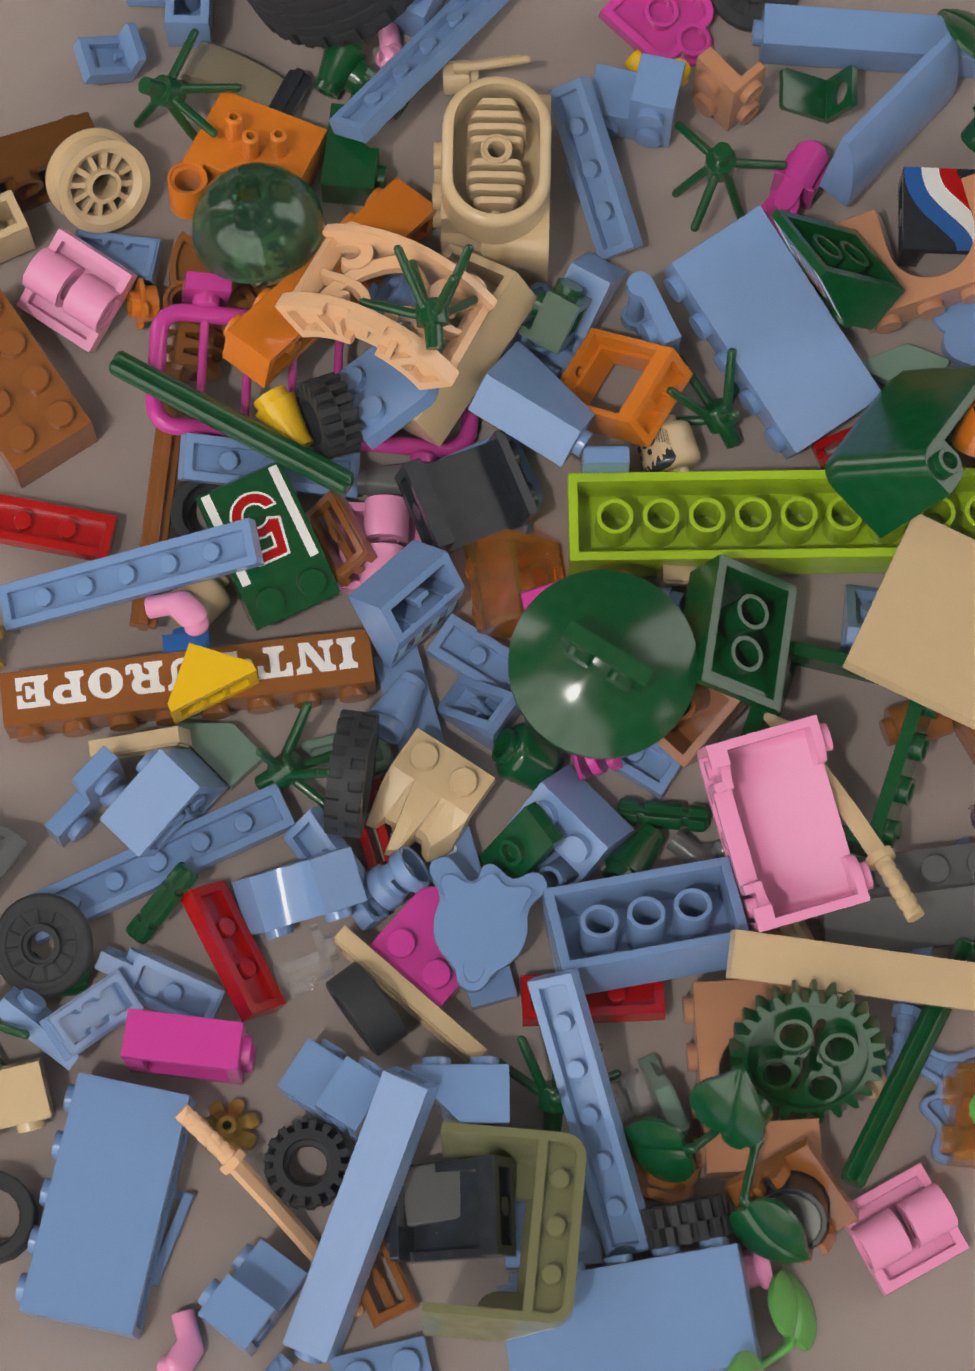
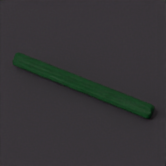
(232, 423)
(899, 1083)

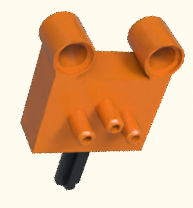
(248, 135)

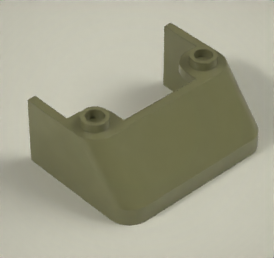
(551, 1182)

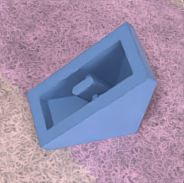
(599, 281)
(479, 710)

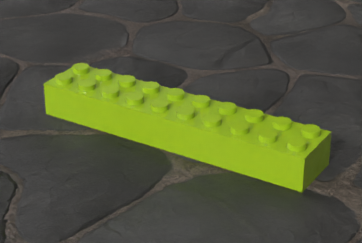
(759, 518)

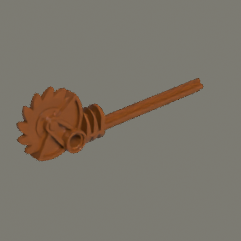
(183, 366)

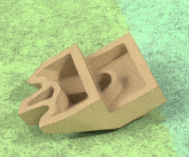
(428, 796)

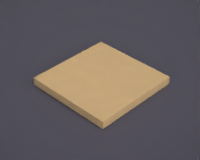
(923, 623)

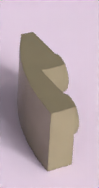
(221, 65)

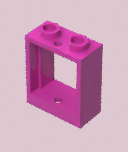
(187, 1047)

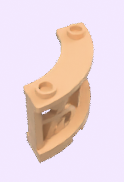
(367, 254)

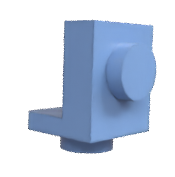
(111, 57)

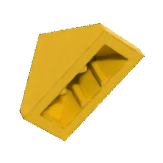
(208, 679)

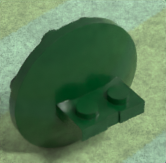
(602, 664)

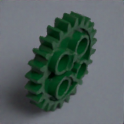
(847, 1063)

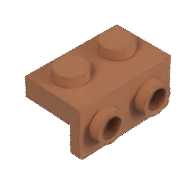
(724, 93)

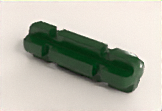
(664, 814)
(162, 902)

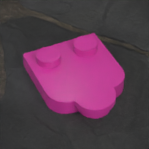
(662, 26)
(411, 949)

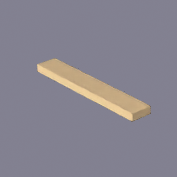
(854, 968)

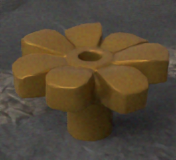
(241, 1124)

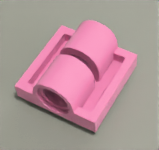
(75, 289)
(388, 529)
(905, 1229)

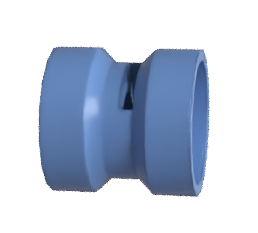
(397, 878)

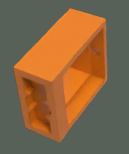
(648, 401)

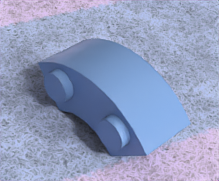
(300, 891)

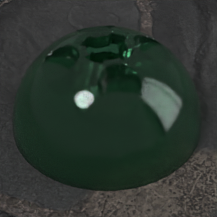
(257, 223)

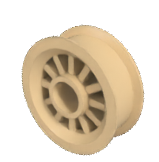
(121, 190)

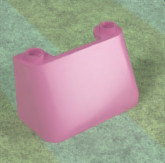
(782, 824)

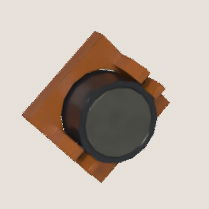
(799, 1182)

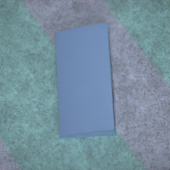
(893, 122)

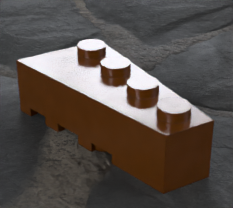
(27, 155)

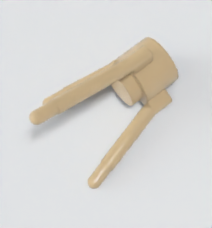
(462, 72)

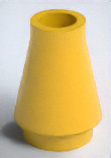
(282, 413)

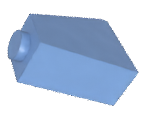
(533, 406)

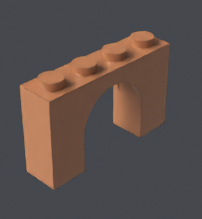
(923, 295)
(712, 1012)

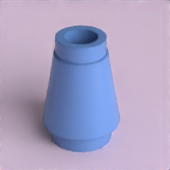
(398, 707)

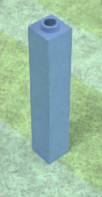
(849, 37)
(360, 1215)

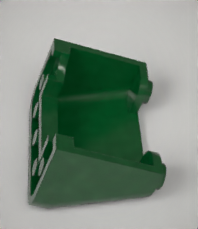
(900, 448)

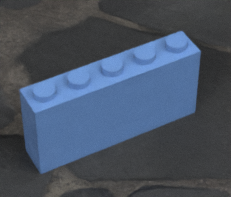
(789, 349)
(105, 1206)
(649, 1315)

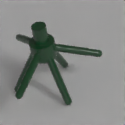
(172, 92)
(719, 168)
(430, 312)
(716, 413)
(289, 767)
(547, 1092)

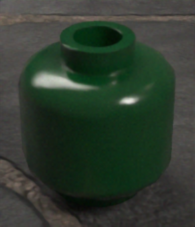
(525, 756)

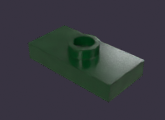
(522, 843)

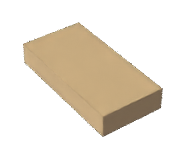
(143, 742)

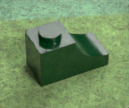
(349, 169)

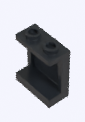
(485, 1220)

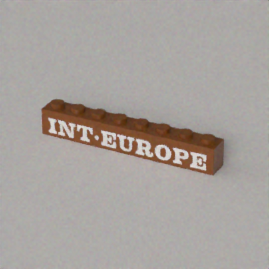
(138, 688)

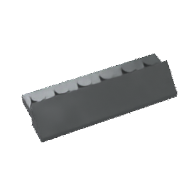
(943, 887)

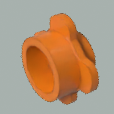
(142, 303)

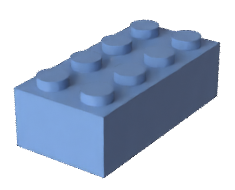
(644, 924)

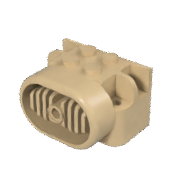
(496, 175)

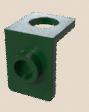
(815, 96)

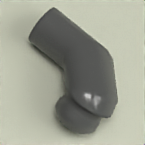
(690, 851)

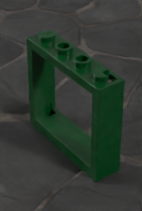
(910, 746)

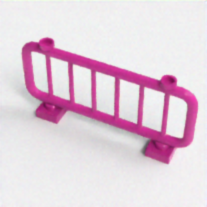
(206, 294)

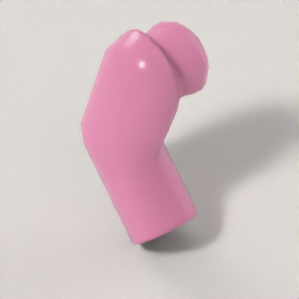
(389, 44)
(182, 607)
(187, 1348)

